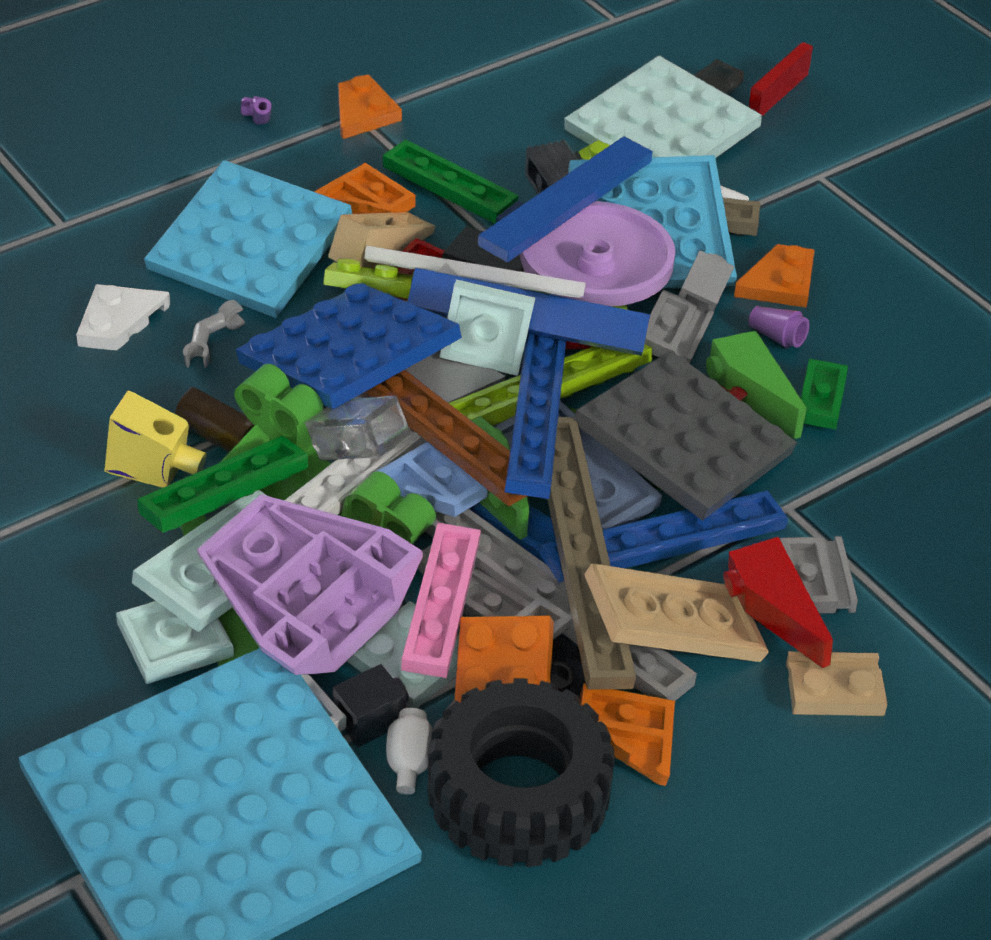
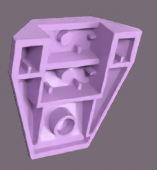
(309, 580)

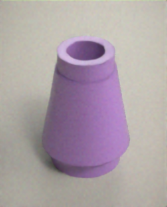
(781, 325)

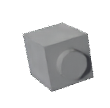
(706, 281)

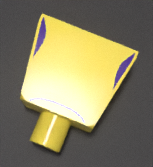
(149, 443)

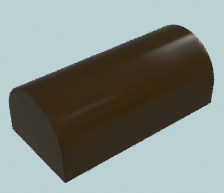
(213, 419)

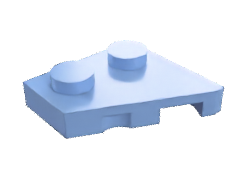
(436, 479)

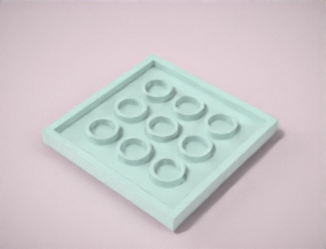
(665, 113)

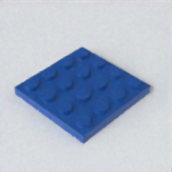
(350, 343)

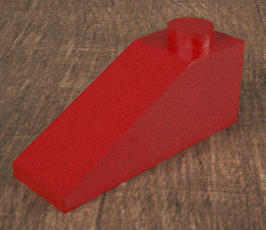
(777, 598)

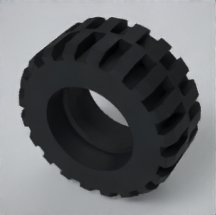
(510, 820)

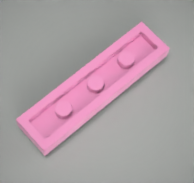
(441, 600)

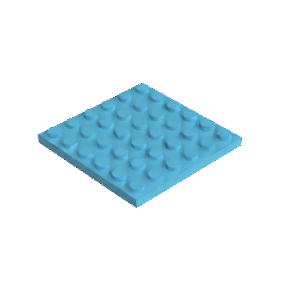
(219, 808)

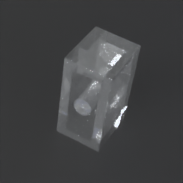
(358, 428)

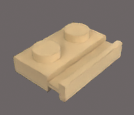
(846, 687)

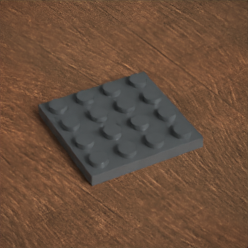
(685, 433)

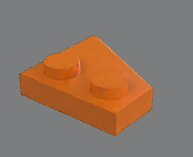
(365, 106)
(369, 192)
(779, 277)

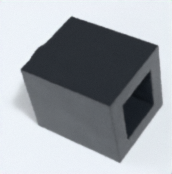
(370, 703)

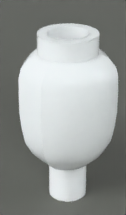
(408, 747)

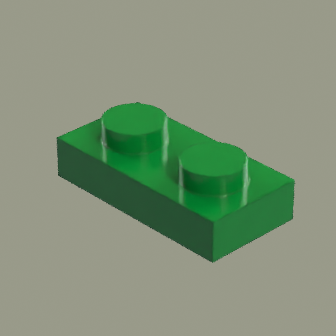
(823, 392)

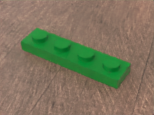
(449, 180)
(222, 484)

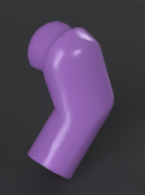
(257, 107)

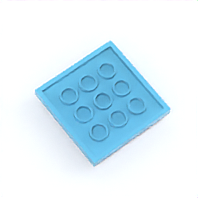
(686, 201)
(248, 238)

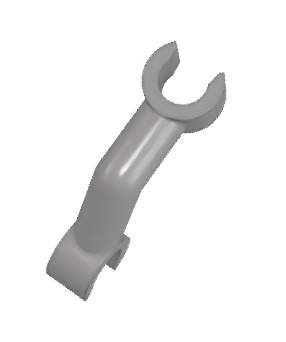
(226, 317)

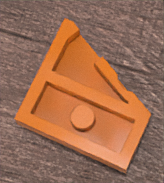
(638, 729)

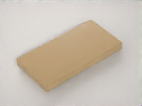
(673, 613)

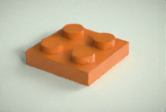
(503, 651)

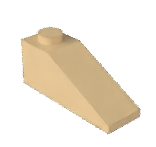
(376, 230)

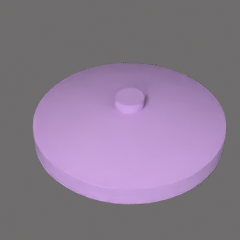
(610, 249)

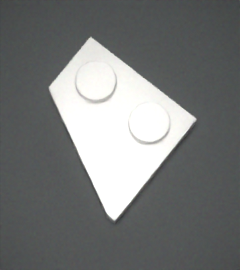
(117, 314)

